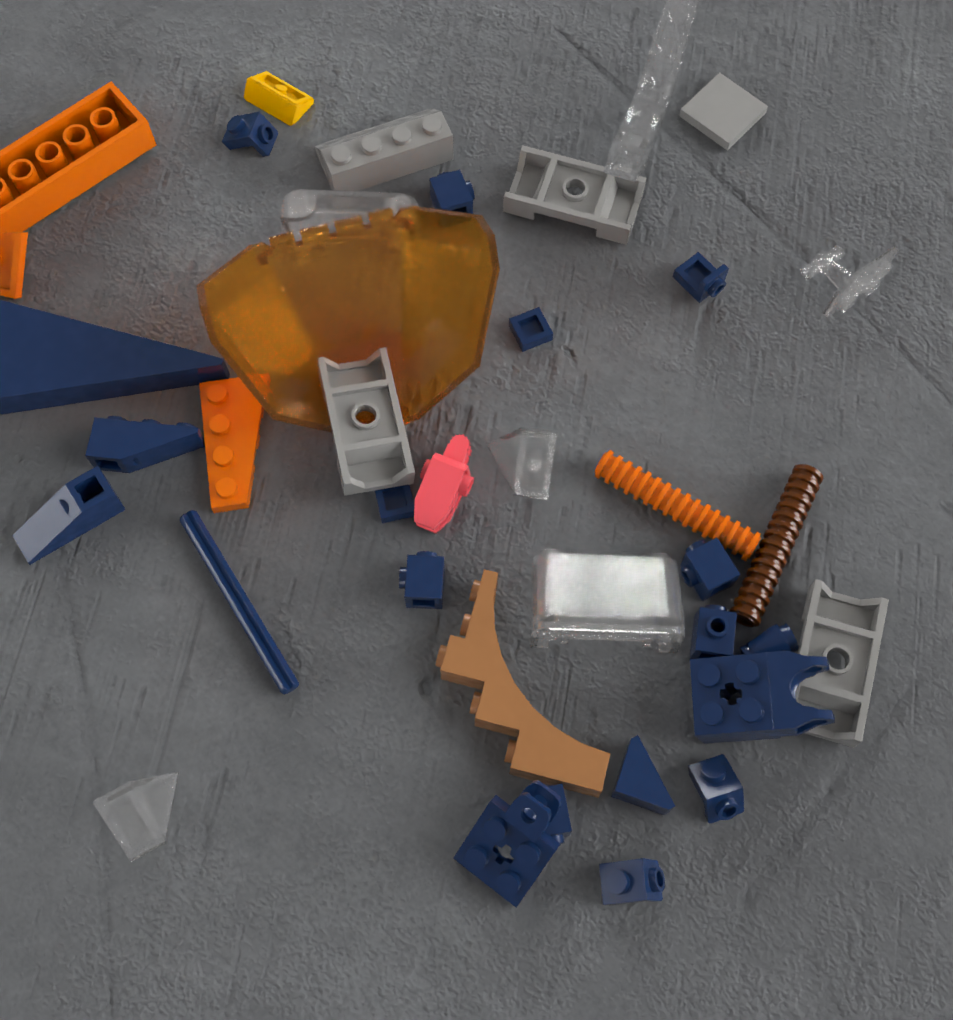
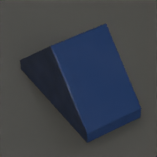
(640, 782)

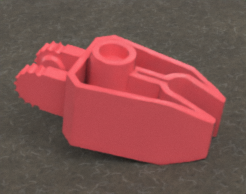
(443, 485)

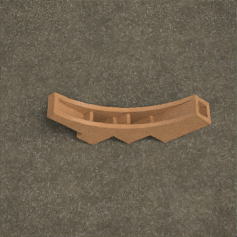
(541, 748)

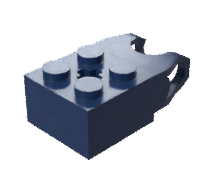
(767, 701)

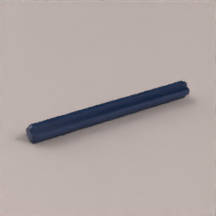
(239, 602)

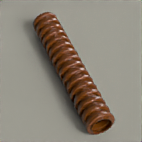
(776, 545)

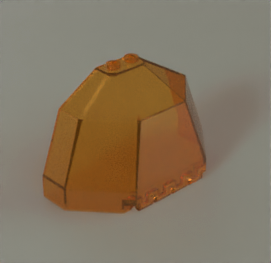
(399, 283)

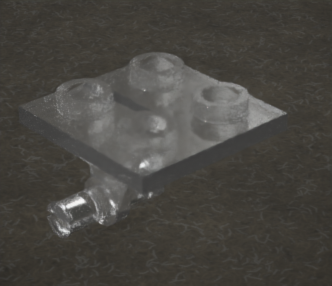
(848, 284)

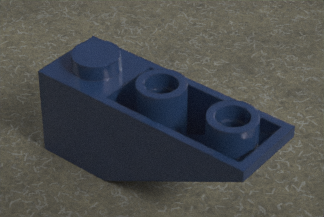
(134, 445)
(68, 514)

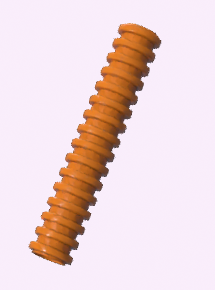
(677, 505)

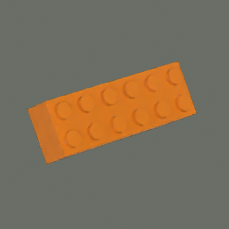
(69, 156)

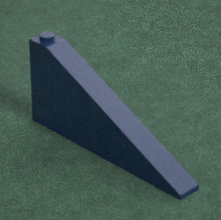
(69, 361)

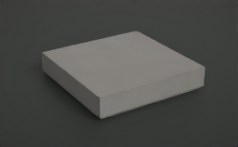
(723, 111)

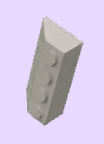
(386, 151)

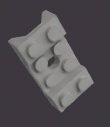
(542, 187)
(372, 453)
(855, 632)

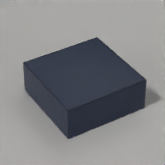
(530, 329)
(395, 503)

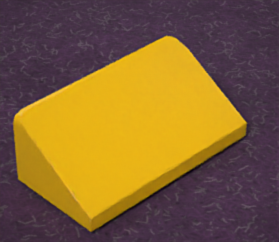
(277, 97)

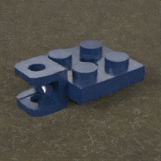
(523, 830)

